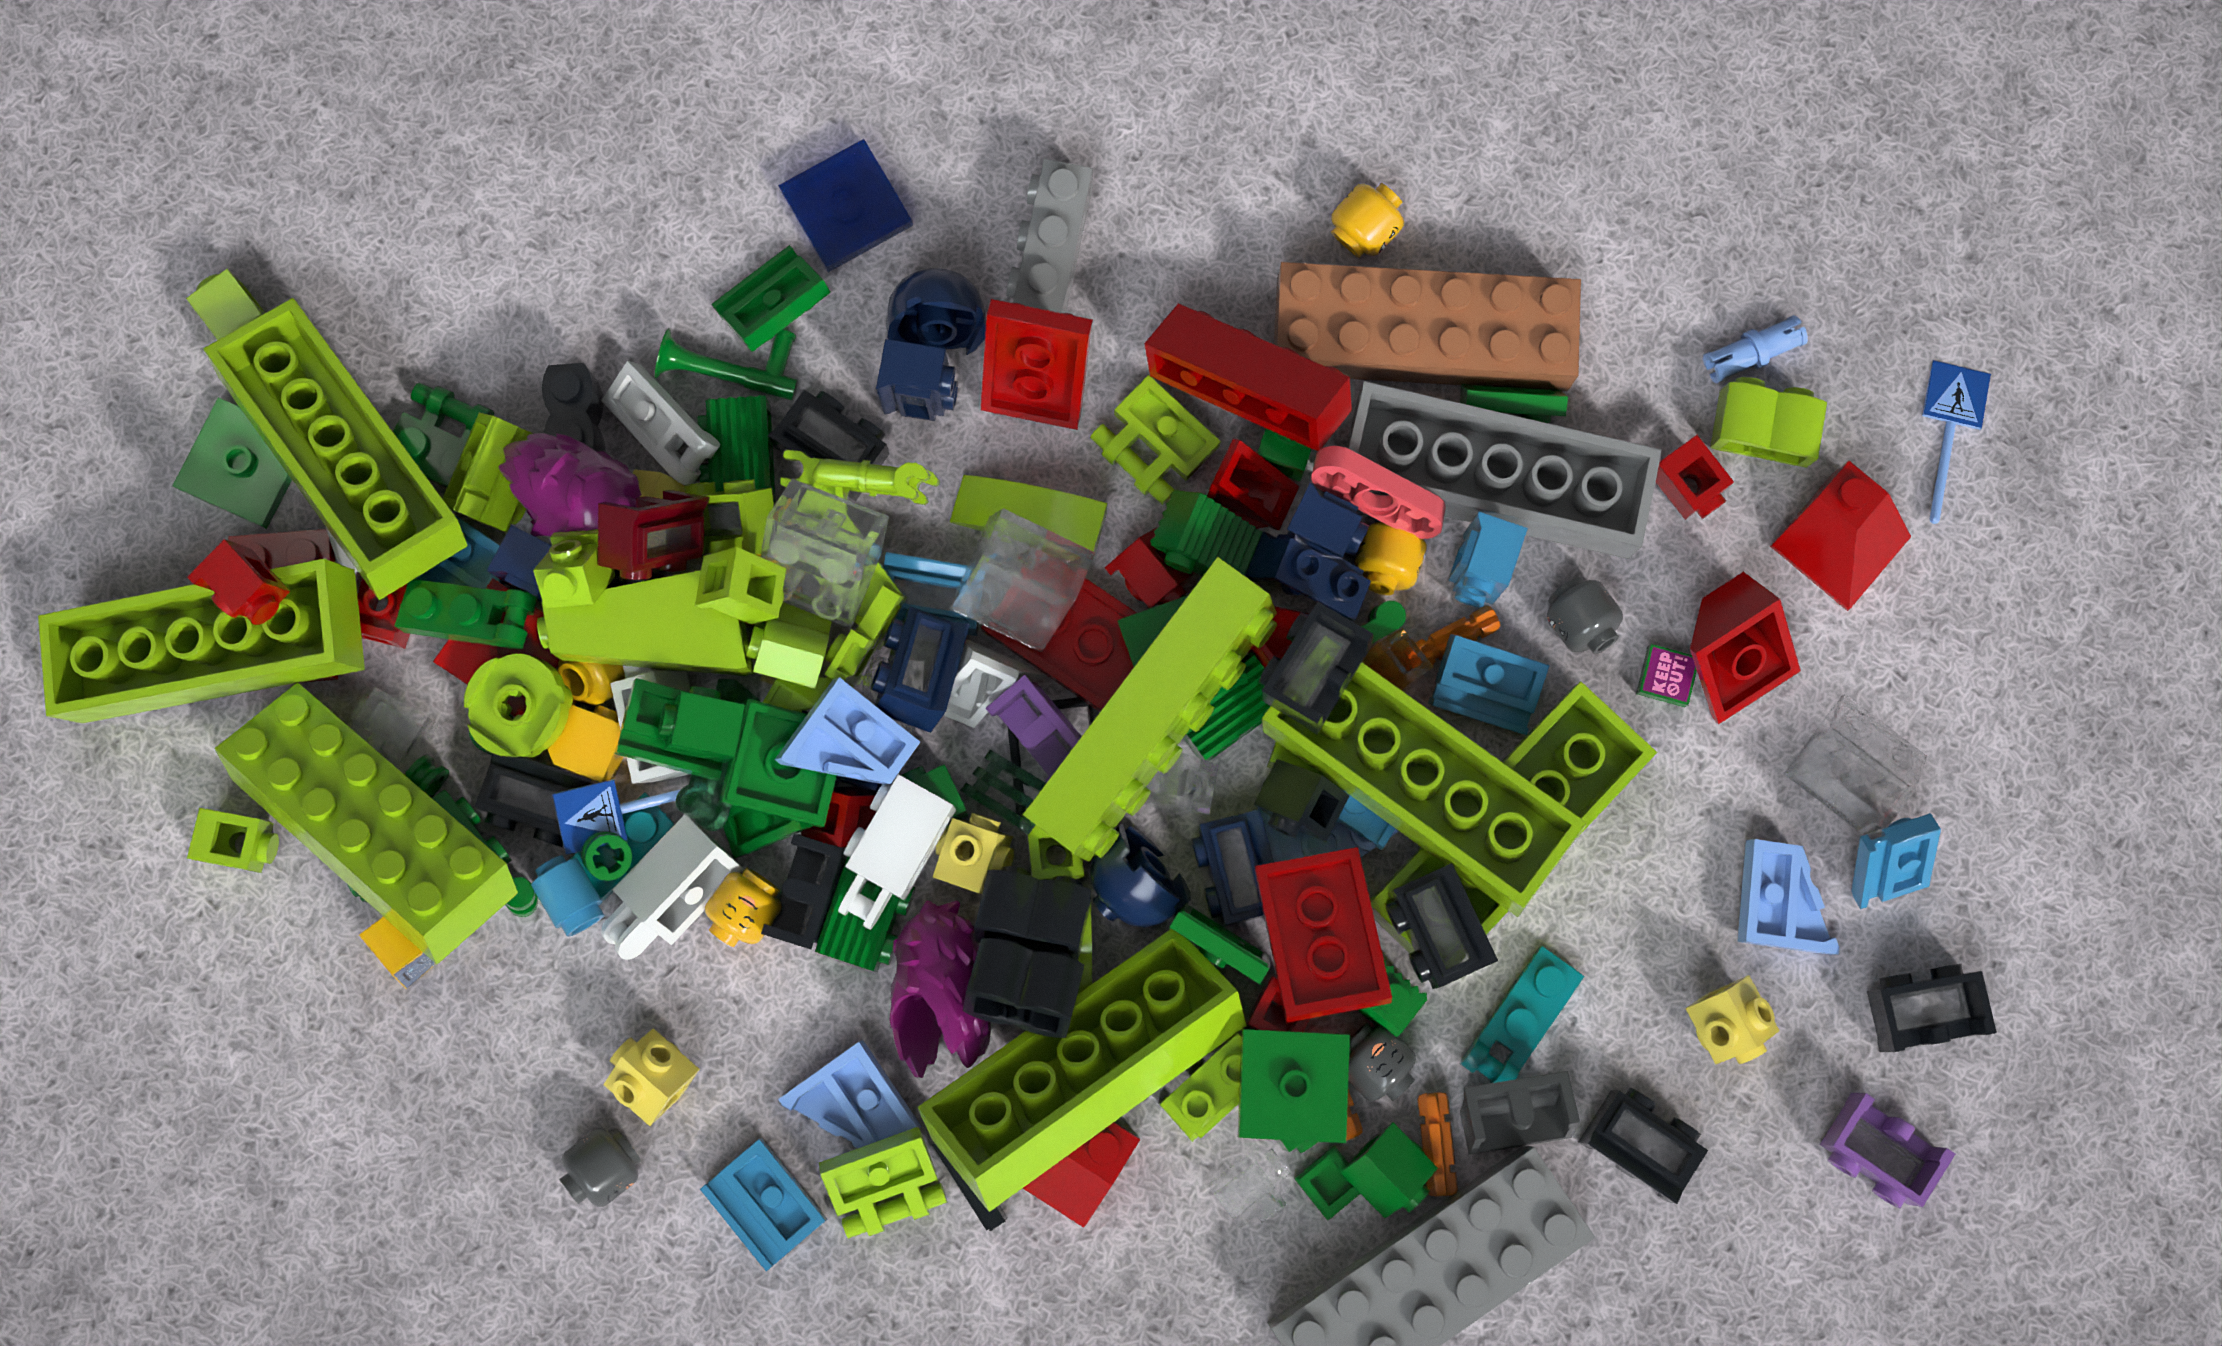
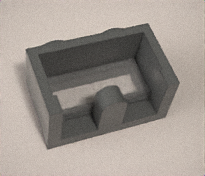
(1519, 1112)

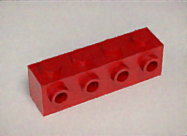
(1249, 376)

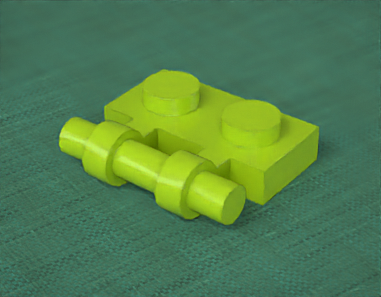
(1166, 429)
(880, 1172)

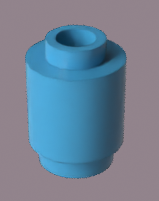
(567, 895)

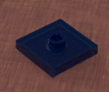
(845, 205)

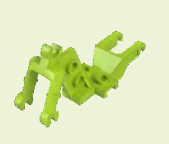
(882, 599)

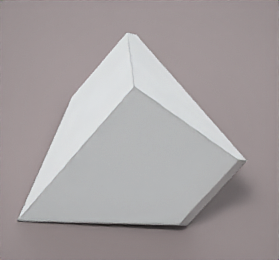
(981, 680)

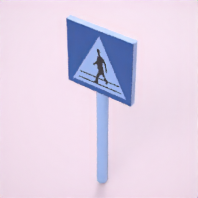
(1957, 398)
(597, 809)

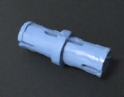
(1755, 348)

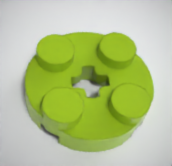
(488, 710)

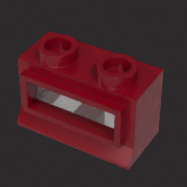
(651, 534)

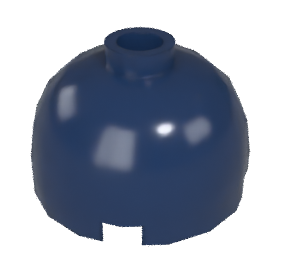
(937, 311)
(1135, 882)

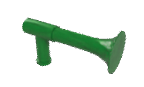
(768, 381)

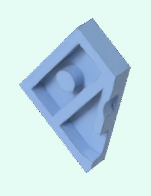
(848, 738)
(1780, 900)
(852, 1099)

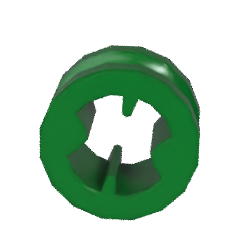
(426, 775)
(598, 869)

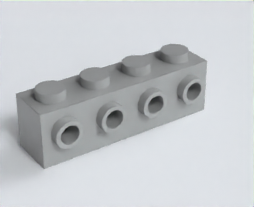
(1052, 236)

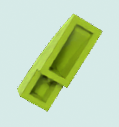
(1057, 511)

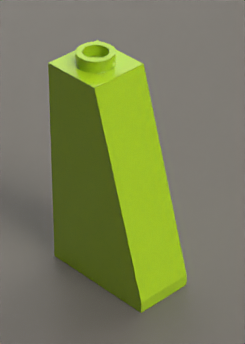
(649, 628)

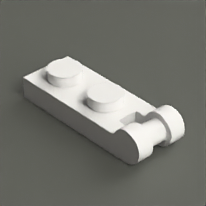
(659, 423)

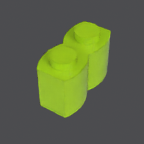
(1768, 422)
(790, 646)

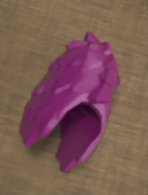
(565, 481)
(930, 988)

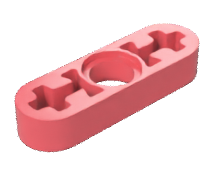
(1352, 478)

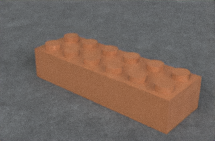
(1431, 325)

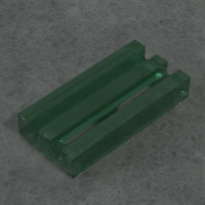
(988, 778)

